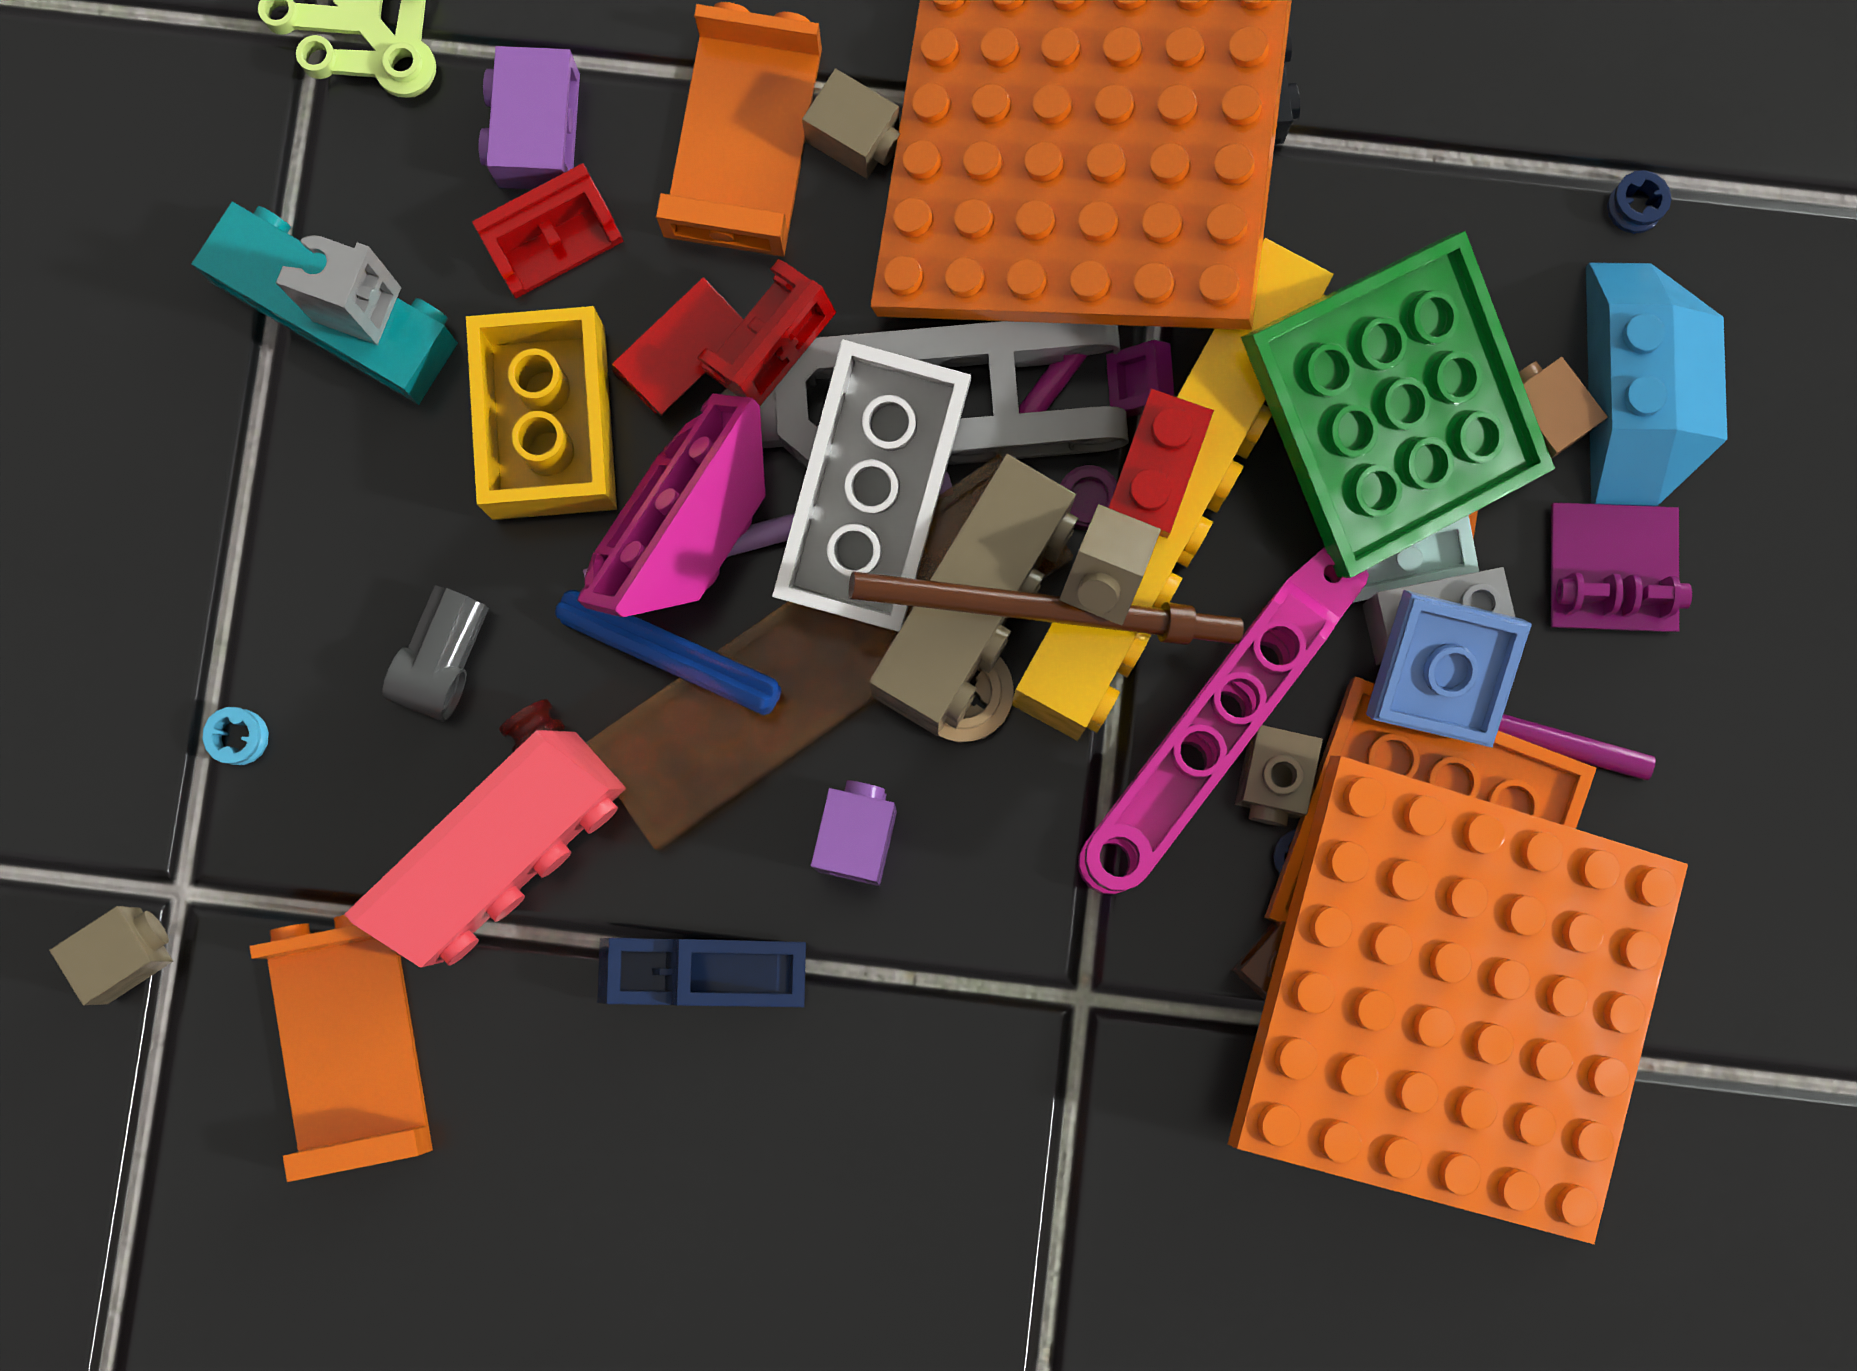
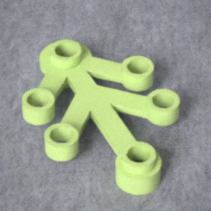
(363, 19)

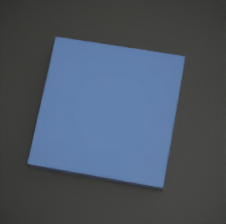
(1448, 669)

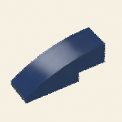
(701, 972)

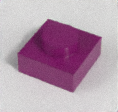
(1135, 372)

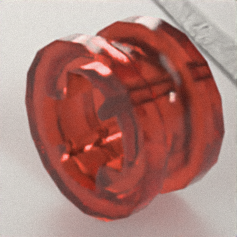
(528, 720)

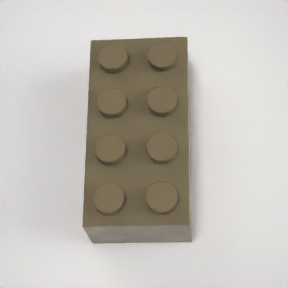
(998, 547)

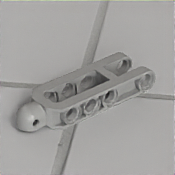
(978, 439)

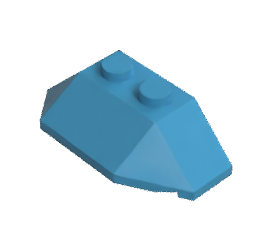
(1657, 379)

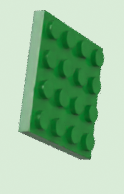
(1399, 404)

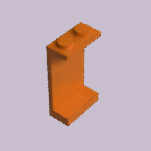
(742, 130)
(345, 1049)

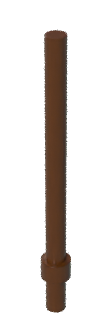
(1171, 622)

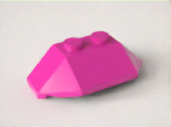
(682, 514)

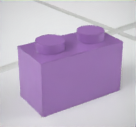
(531, 116)
(855, 833)

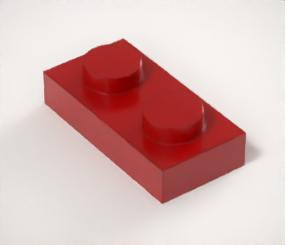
(1161, 460)

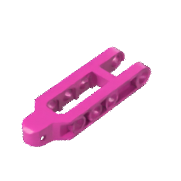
(1170, 792)

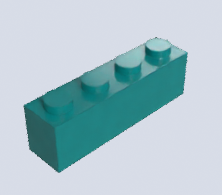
(245, 261)

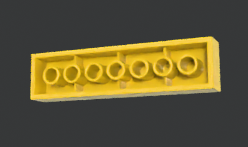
(1076, 663)

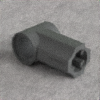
(431, 671)

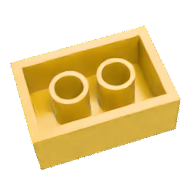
(541, 413)

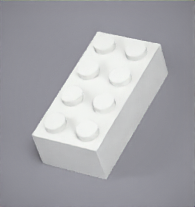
(871, 480)

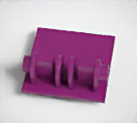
(1616, 568)

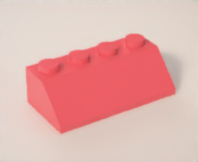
(489, 849)

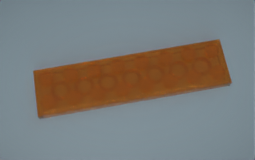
(697, 750)

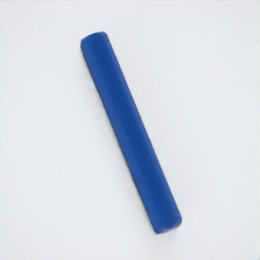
(673, 654)

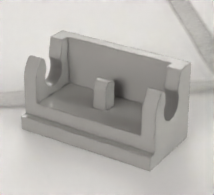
(349, 294)

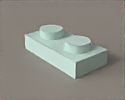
(1434, 558)

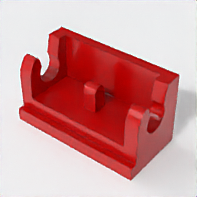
(548, 231)
(771, 335)
(665, 359)

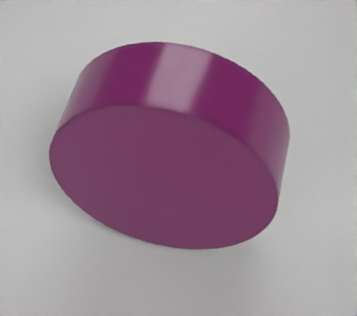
(1092, 487)

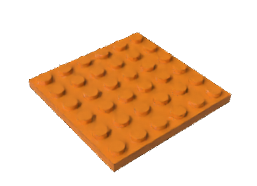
(1084, 162)
(1458, 1002)

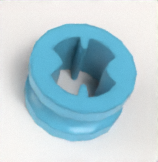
(215, 728)

